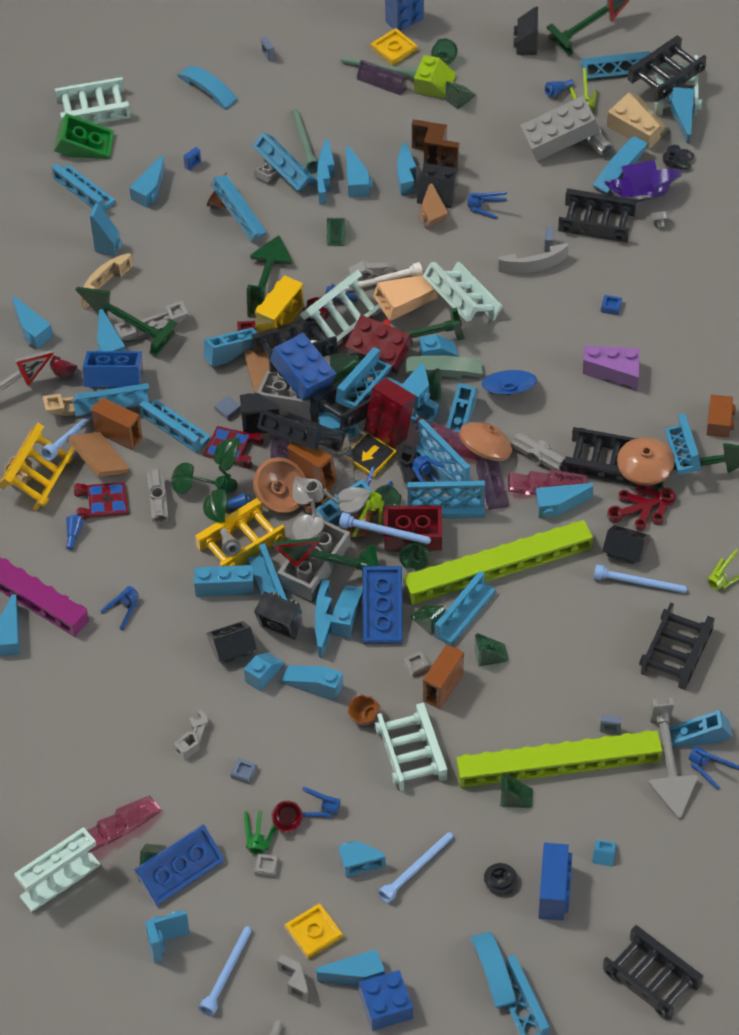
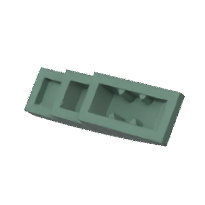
(450, 366)

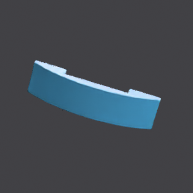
(209, 83)
(494, 969)

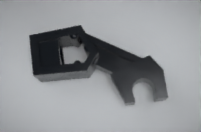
(407, 452)

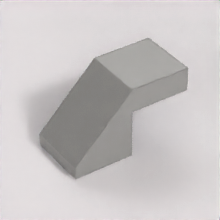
(297, 984)

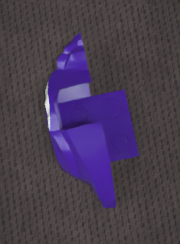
(643, 181)

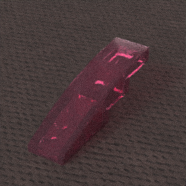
(452, 439)
(528, 483)
(123, 821)

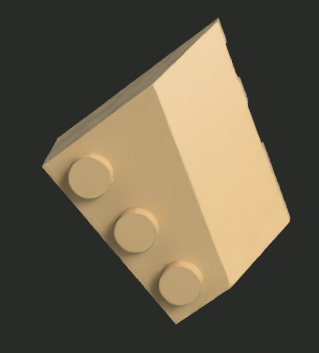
(635, 118)

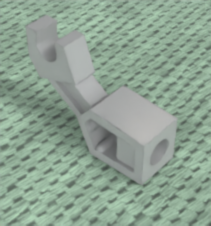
(368, 269)
(181, 746)

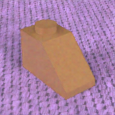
(432, 208)

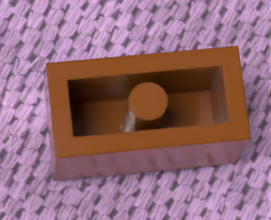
(719, 416)

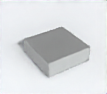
(416, 663)
(266, 865)

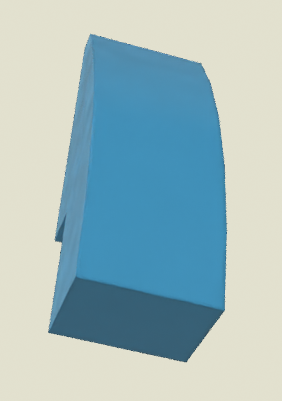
(405, 171)

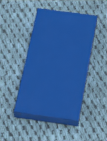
(382, 605)
(179, 864)

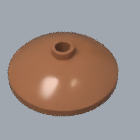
(486, 441)
(642, 467)
(281, 474)

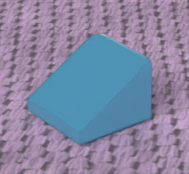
(604, 852)

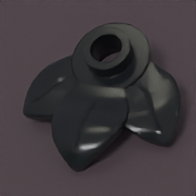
(678, 157)

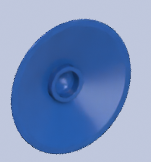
(509, 382)

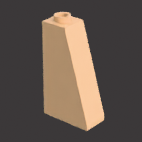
(403, 295)

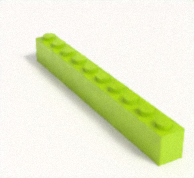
(498, 561)
(559, 758)

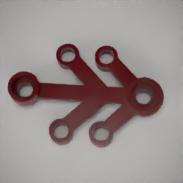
(642, 504)

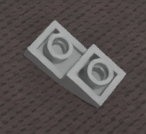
(266, 172)

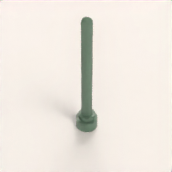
(410, 72)
(311, 161)

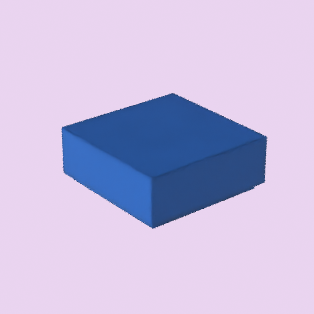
(192, 158)
(611, 304)

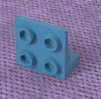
(165, 928)

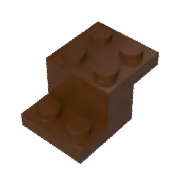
(433, 140)

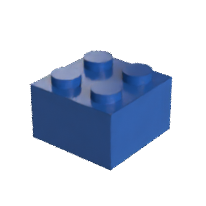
(385, 1000)

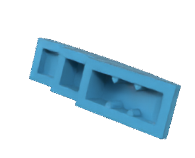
(627, 155)
(325, 171)
(323, 617)

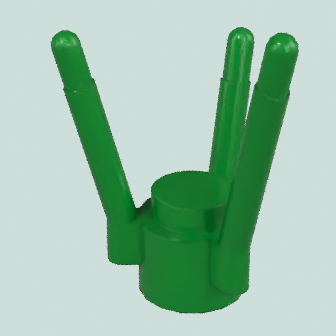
(257, 843)

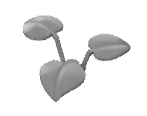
(311, 491)

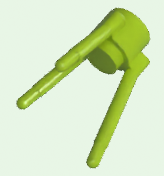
(591, 101)
(371, 504)
(718, 577)

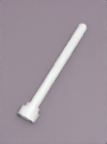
(414, 270)

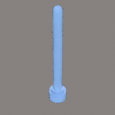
(50, 451)
(347, 520)
(603, 573)
(388, 892)
(209, 1005)

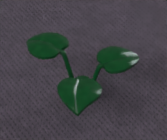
(216, 503)

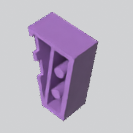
(612, 364)

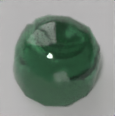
(445, 50)
(389, 496)
(414, 556)

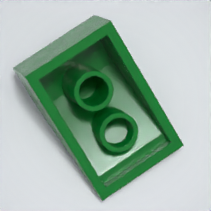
(83, 138)

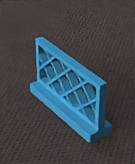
(439, 450)
(461, 507)

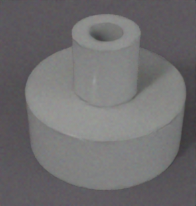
(660, 217)

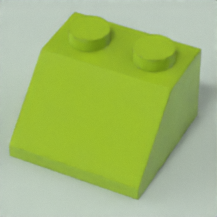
(432, 77)

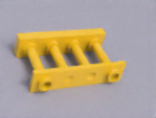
(19, 464)
(235, 521)

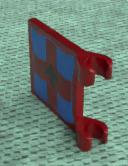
(223, 433)
(103, 499)

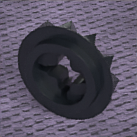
(494, 872)

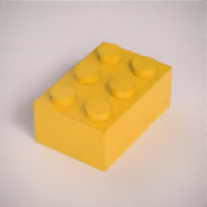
(280, 305)

